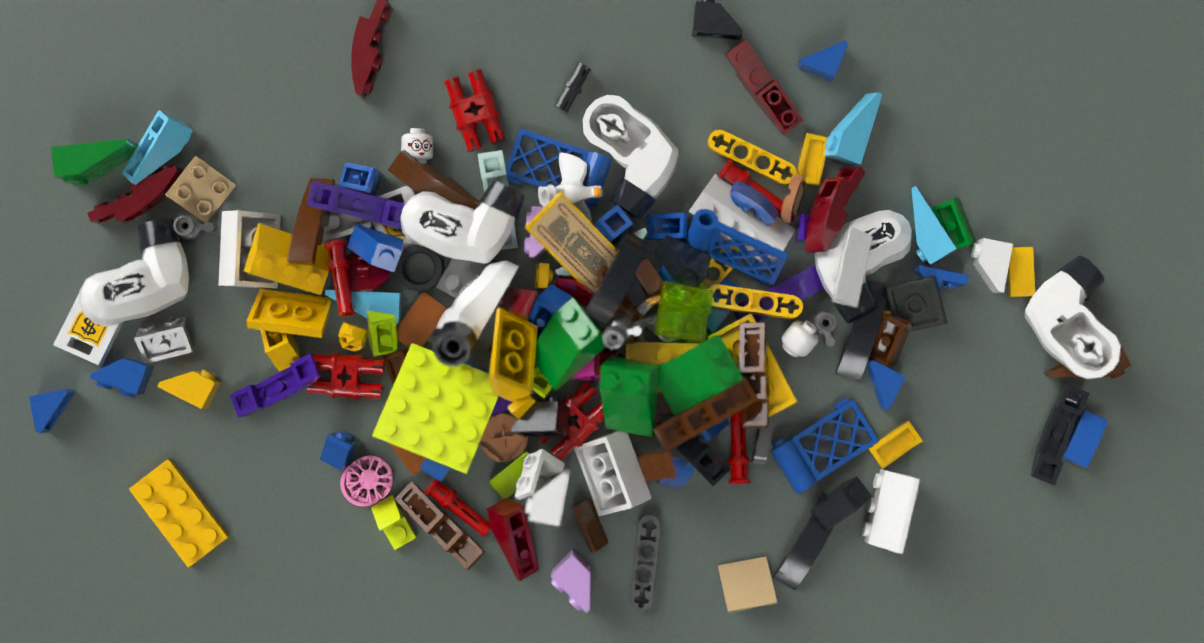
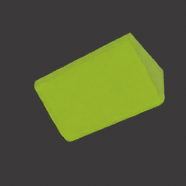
(382, 333)
(506, 480)

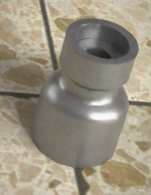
(192, 228)
(825, 324)
(619, 330)

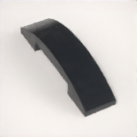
(617, 278)
(862, 338)
(1057, 432)
(804, 551)

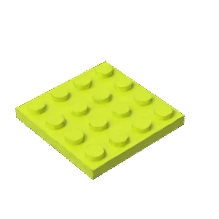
(437, 409)

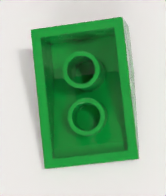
(90, 160)
(567, 343)
(697, 375)
(629, 395)

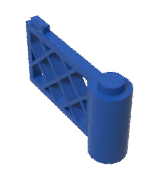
(597, 164)
(706, 236)
(795, 461)

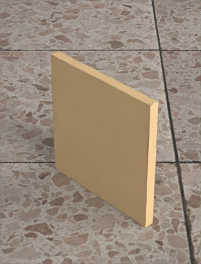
(747, 584)

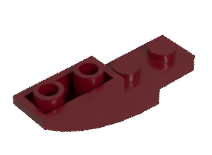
(364, 57)
(763, 88)
(145, 197)
(828, 212)

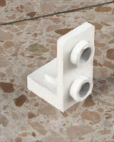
(536, 464)

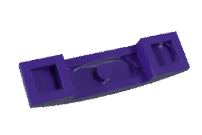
(355, 204)
(800, 285)
(276, 388)

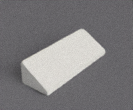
(852, 267)

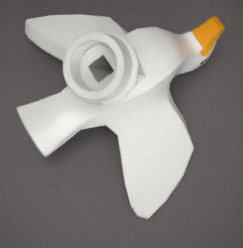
(573, 173)

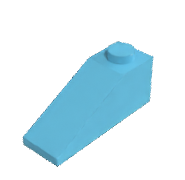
(851, 135)
(158, 145)
(930, 235)
(375, 301)

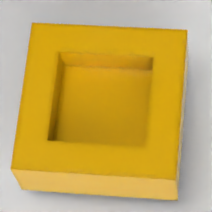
(543, 276)

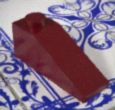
(519, 302)
(514, 537)

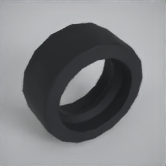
(424, 286)

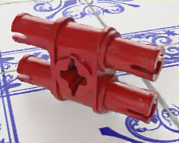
(467, 121)
(355, 367)
(587, 422)

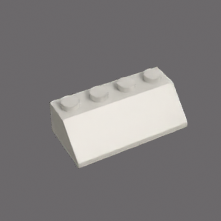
(718, 199)

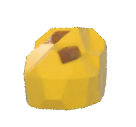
(352, 337)

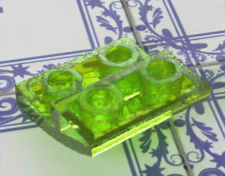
(683, 312)

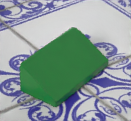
(954, 222)

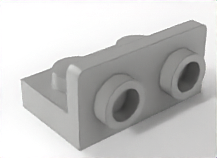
(342, 226)
(163, 339)

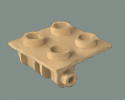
(200, 189)

